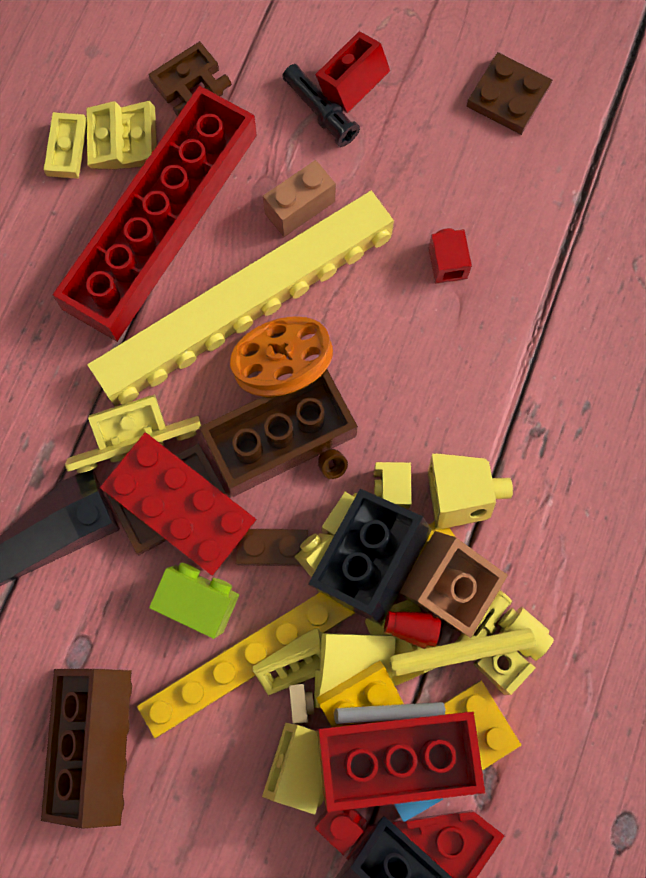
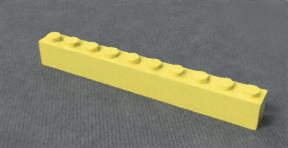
(242, 299)

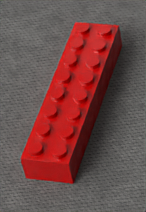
(156, 213)

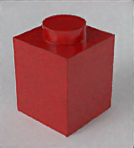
(449, 255)

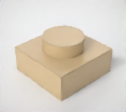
(301, 703)

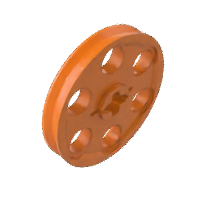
(276, 365)

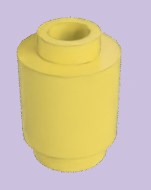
(522, 619)

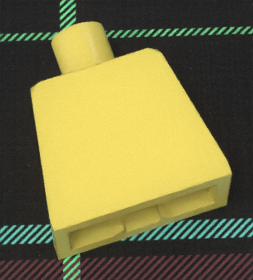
(464, 489)

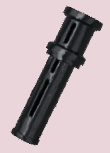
(329, 114)

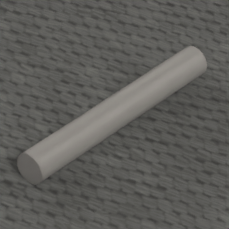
(387, 712)

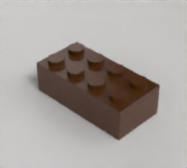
(278, 433)

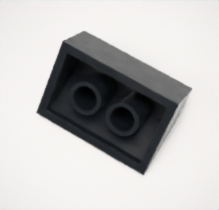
(371, 556)
(389, 854)

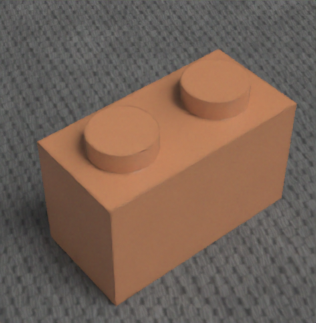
(299, 198)

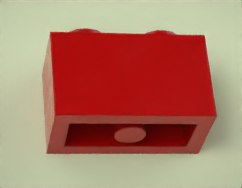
(353, 71)

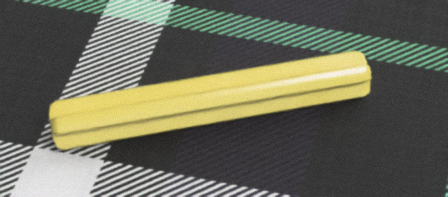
(462, 651)

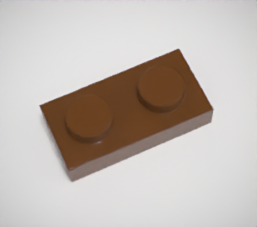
(270, 547)

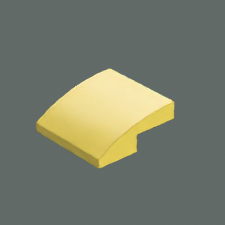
(120, 135)
(349, 654)

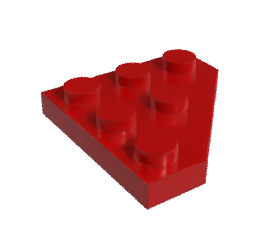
(455, 841)

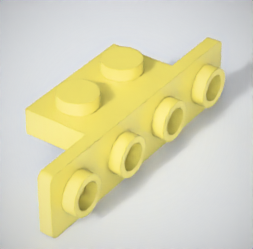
(122, 427)

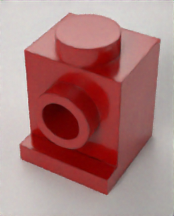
(341, 828)

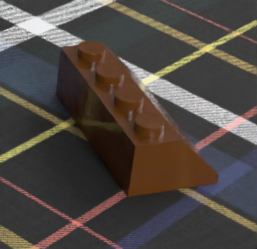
(87, 748)

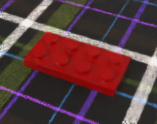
(178, 503)

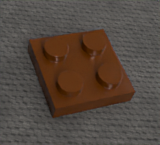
(509, 93)

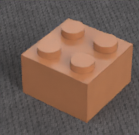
(453, 583)

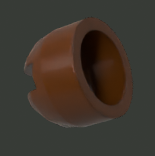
(338, 459)

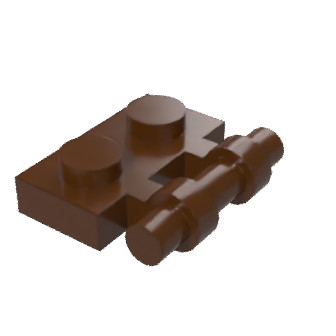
(185, 72)

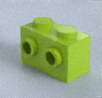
(195, 600)

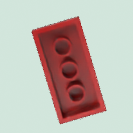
(400, 761)

